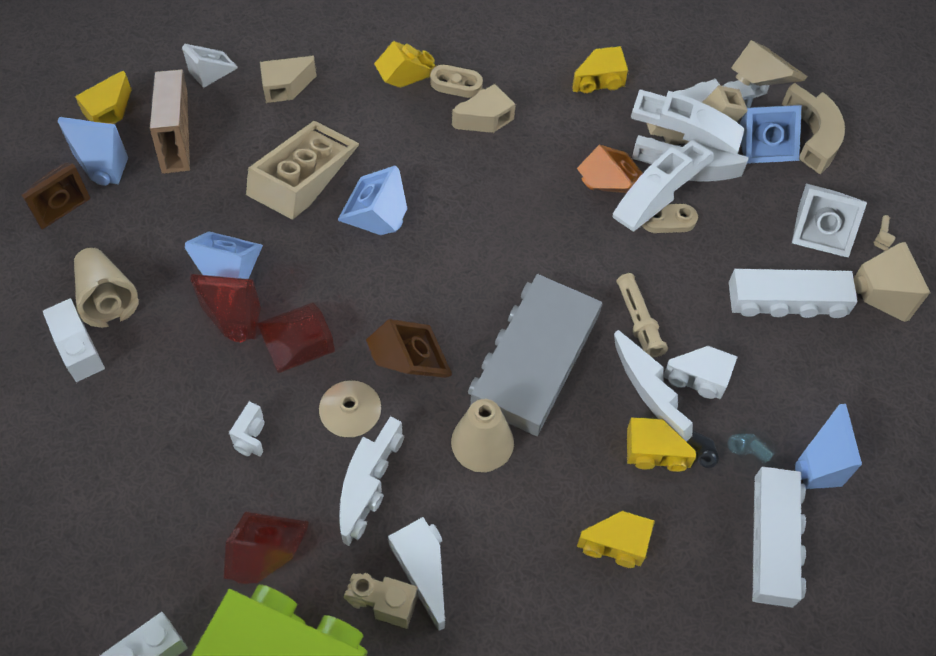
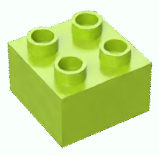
(270, 628)

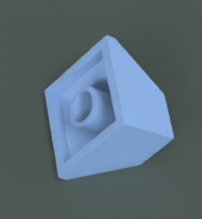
(96, 148)
(377, 202)
(223, 255)
(831, 454)

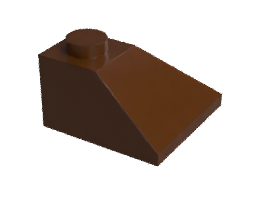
(56, 194)
(408, 349)

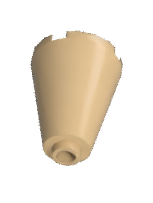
(102, 289)
(482, 437)

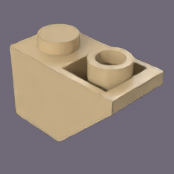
(286, 77)
(485, 111)

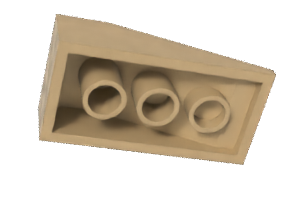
(298, 169)

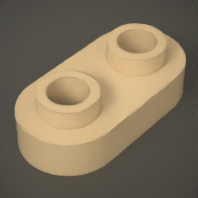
(457, 81)
(671, 220)

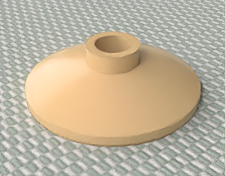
(353, 420)

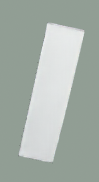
(648, 380)

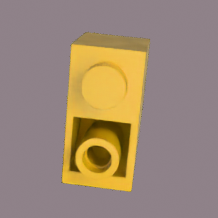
(404, 64)
(601, 70)
(106, 100)
(656, 443)
(618, 537)

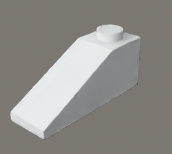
(73, 340)
(420, 557)

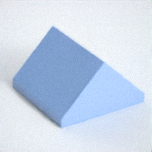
(771, 134)

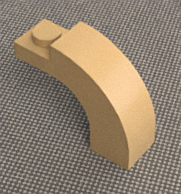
(723, 99)
(825, 122)

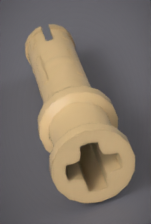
(644, 326)

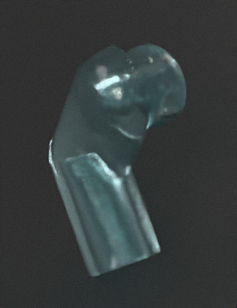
(750, 445)

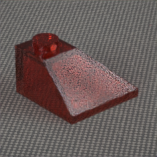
(229, 304)
(297, 337)
(261, 546)

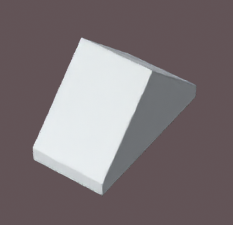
(207, 64)

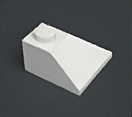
(827, 220)

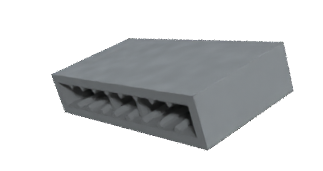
(536, 352)

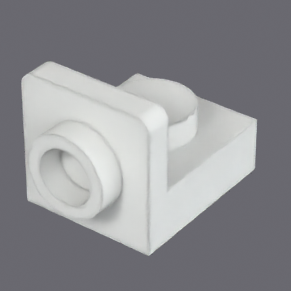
(248, 425)

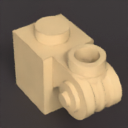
(391, 599)

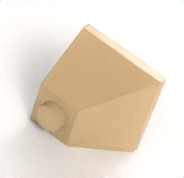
(764, 67)
(892, 282)

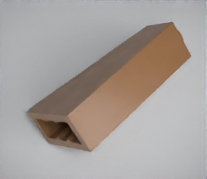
(170, 121)

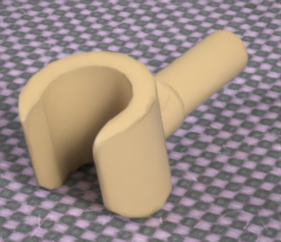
(884, 237)

